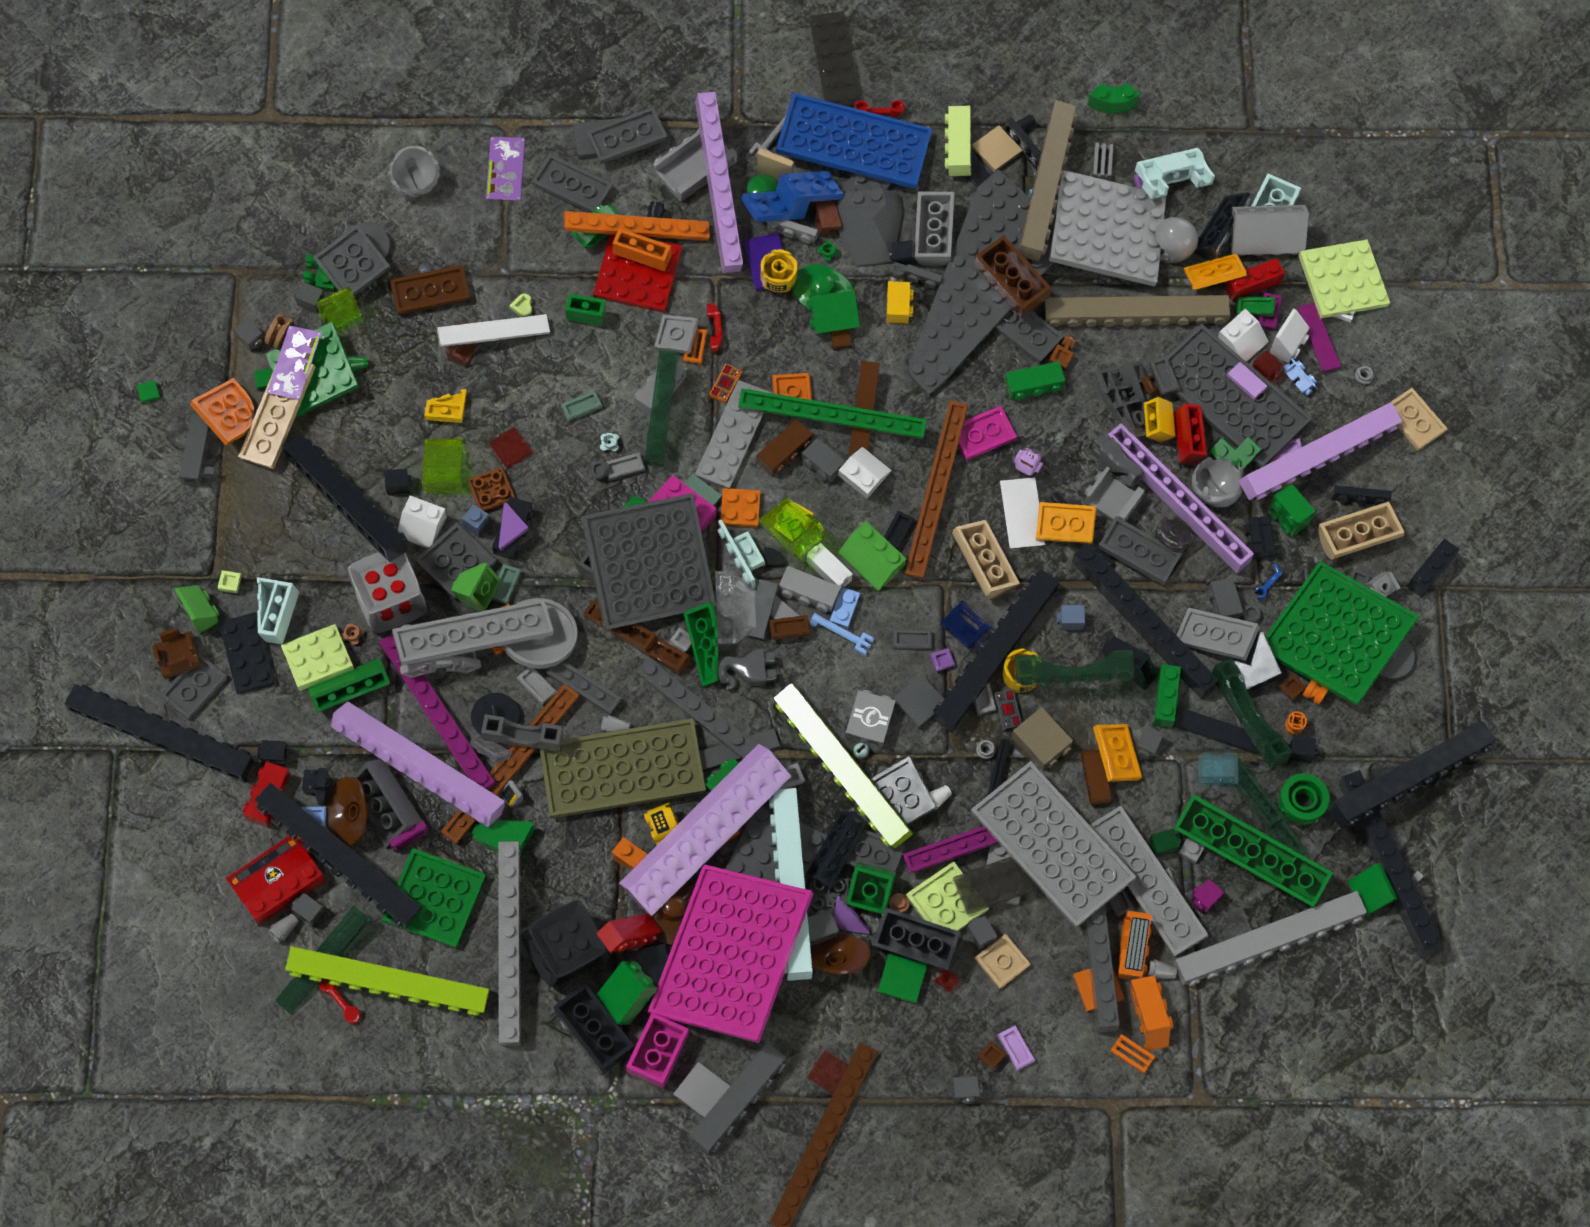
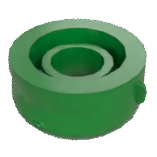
(1310, 787)

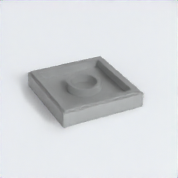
(676, 334)
(701, 1090)

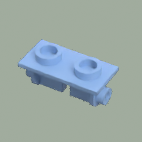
(1306, 382)

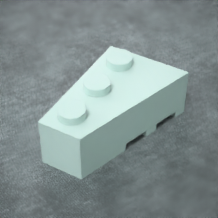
(276, 608)

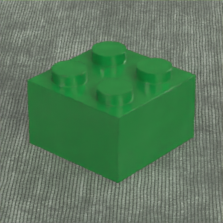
(1291, 510)
(871, 887)

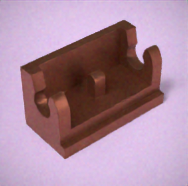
(825, 217)
(461, 353)

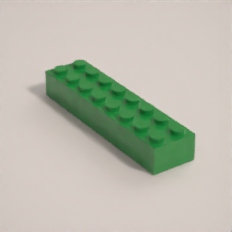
(1253, 850)

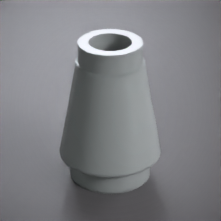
(612, 723)
(281, 929)
(1160, 970)

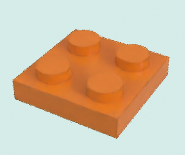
(740, 507)

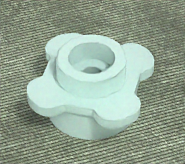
(613, 438)

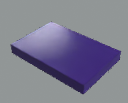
(755, 250)

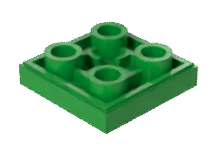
(1373, 888)
(902, 978)

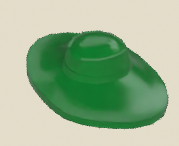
(817, 280)

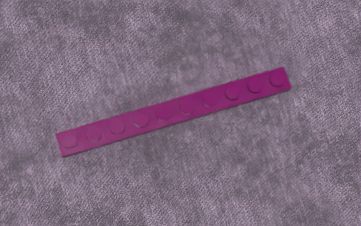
(441, 720)

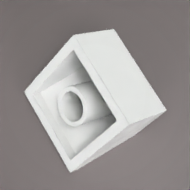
(1244, 335)
(1290, 337)
(863, 472)
(421, 521)

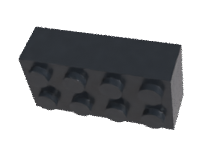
(918, 939)
(593, 1029)

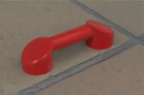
(896, 108)
(713, 312)
(351, 1013)

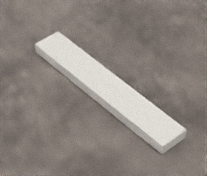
(493, 330)

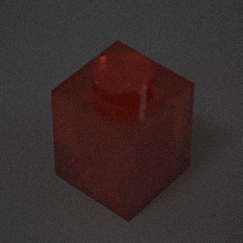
(1267, 366)

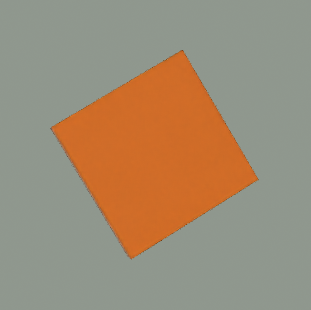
(792, 385)
(1084, 987)

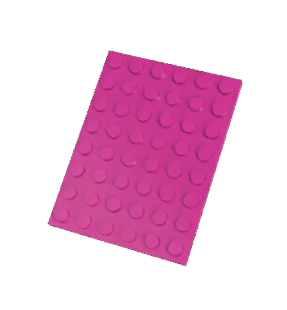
(731, 953)

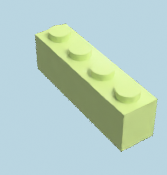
(959, 141)

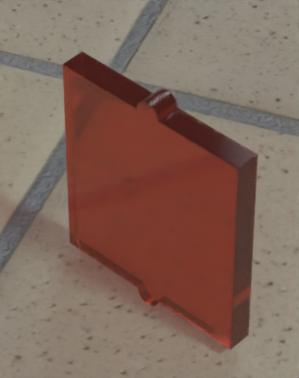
(510, 447)
(827, 1072)

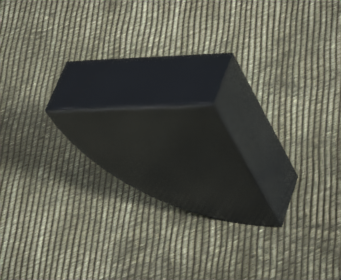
(773, 557)

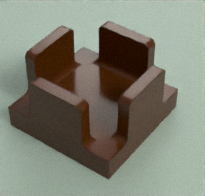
(176, 653)

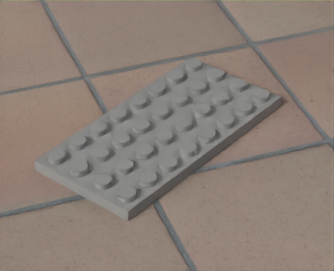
(1053, 844)

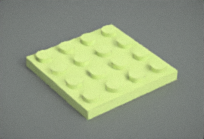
(1344, 278)

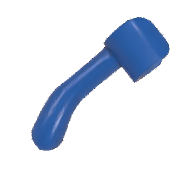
(1266, 586)

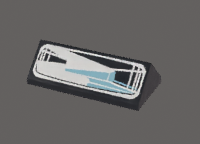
(1220, 227)

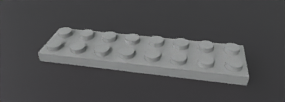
(472, 632)
(1152, 884)

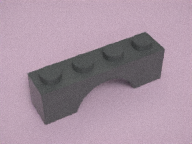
(504, 731)

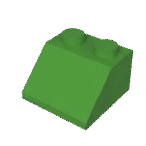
(476, 587)
(197, 607)

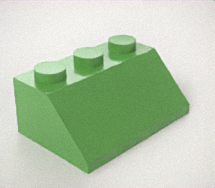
(872, 556)

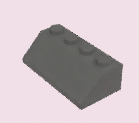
(387, 803)

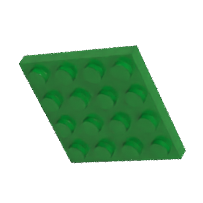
(332, 372)
(444, 893)

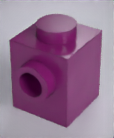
(1206, 896)

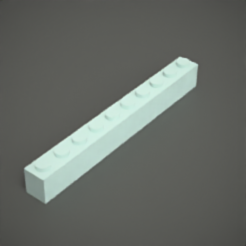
(790, 871)

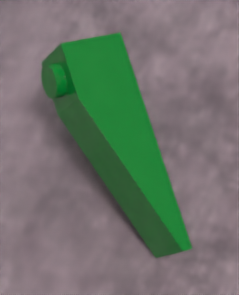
(704, 640)

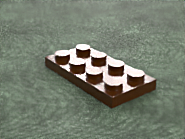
(430, 290)

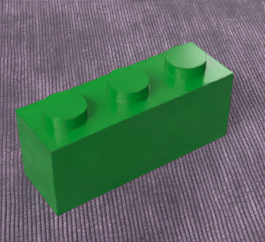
(1034, 381)
(1166, 696)

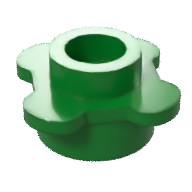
(828, 246)

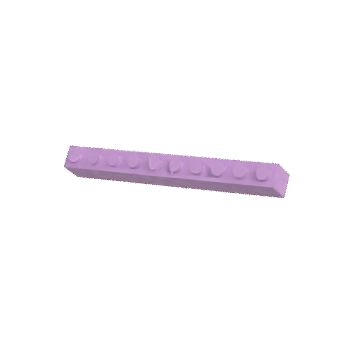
(718, 182)
(1319, 451)
(1184, 502)
(417, 764)

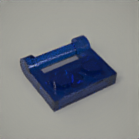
(962, 629)

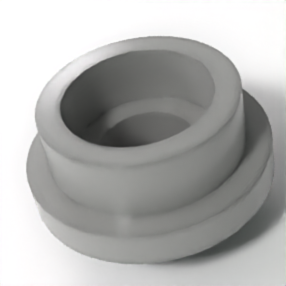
(1366, 371)
(985, 744)

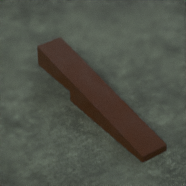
(865, 399)
(643, 641)

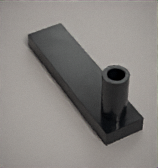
(1015, 131)

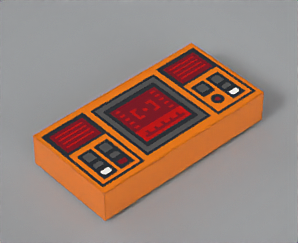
(725, 383)

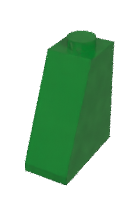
(503, 832)

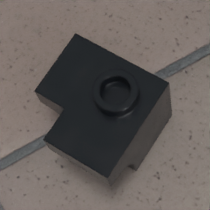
(318, 784)

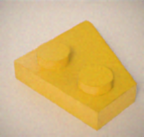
(446, 408)

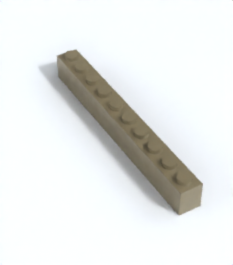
(1046, 180)
(1137, 310)

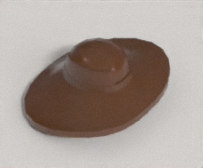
(347, 810)
(672, 913)
(840, 955)

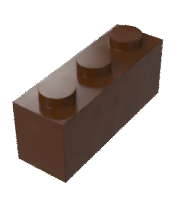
(784, 448)

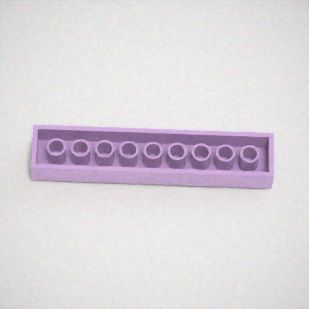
(705, 829)

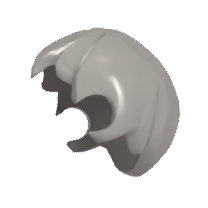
(414, 171)
(1217, 482)

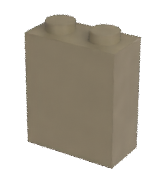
(1042, 739)

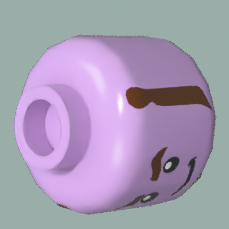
(1028, 461)

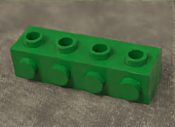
(349, 685)

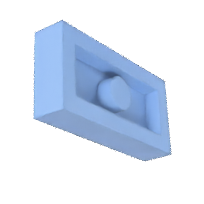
(844, 607)

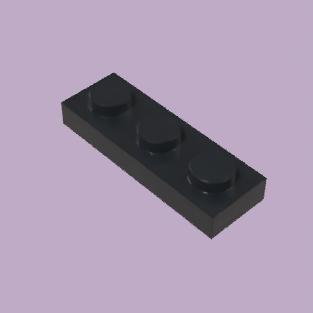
(1360, 495)

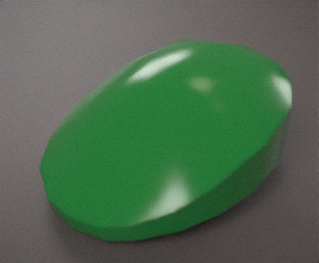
(762, 183)

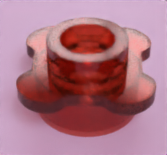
(948, 986)

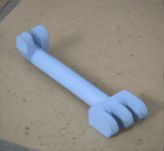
(859, 641)

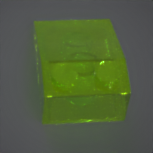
(442, 465)
(793, 528)

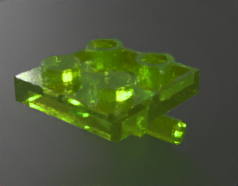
(338, 308)

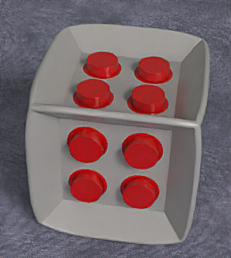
(386, 591)

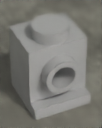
(1386, 580)

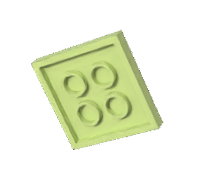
(317, 657)
(939, 900)

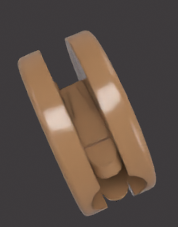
(278, 330)

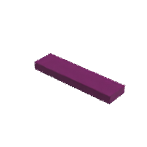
(1319, 338)

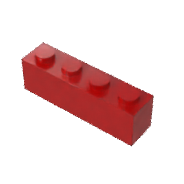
(629, 933)

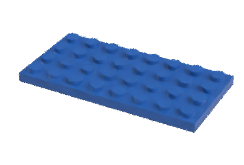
(854, 140)

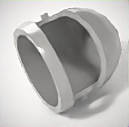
(1177, 239)

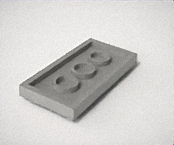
(1217, 633)

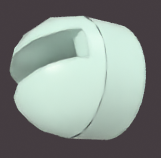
(864, 753)

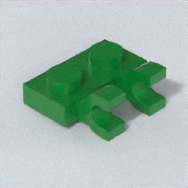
(321, 279)

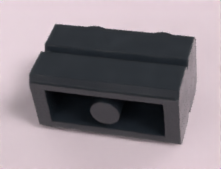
(1260, 537)

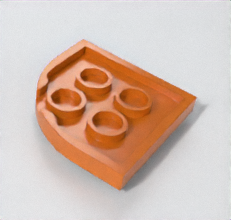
(226, 410)

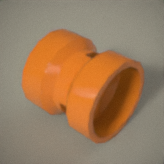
(1315, 692)
(1295, 727)

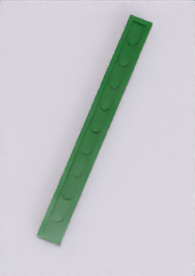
(832, 413)

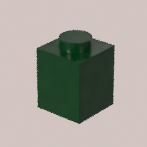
(1164, 842)

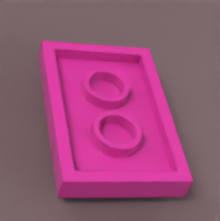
(985, 433)

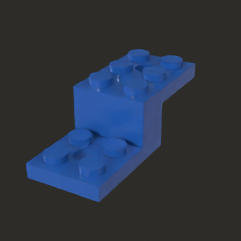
(792, 196)

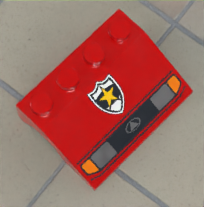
(275, 879)

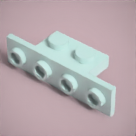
(745, 551)

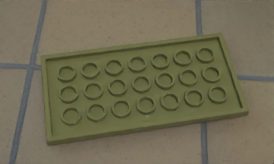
(623, 768)

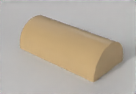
(1359, 530)
(986, 559)

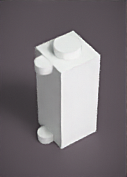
(828, 566)

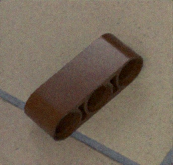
(1095, 777)

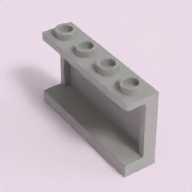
(684, 167)
(1269, 230)

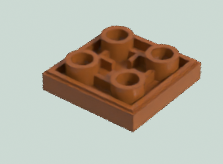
(490, 489)

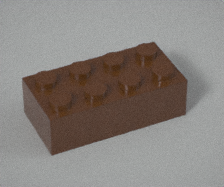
(1012, 276)

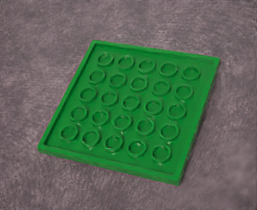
(1339, 633)

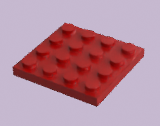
(635, 283)

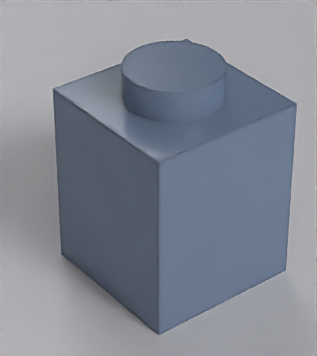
(475, 520)
(1071, 617)

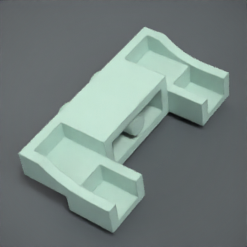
(1173, 168)

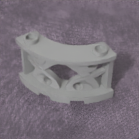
(459, 663)

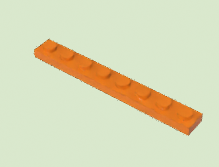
(639, 225)

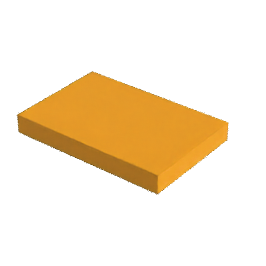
(1215, 271)
(1066, 523)
(1117, 752)

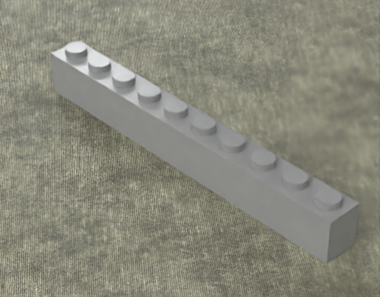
(1269, 938)
(509, 944)

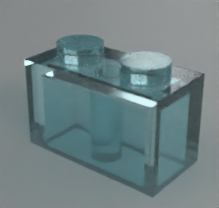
(1218, 768)

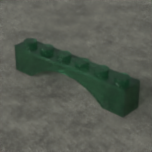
(661, 408)
(1033, 669)
(1267, 741)

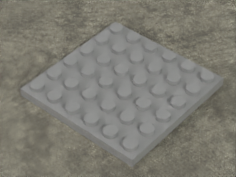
(1107, 228)

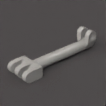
(768, 142)

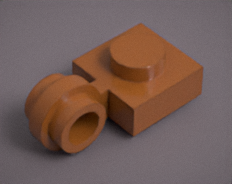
(1062, 353)

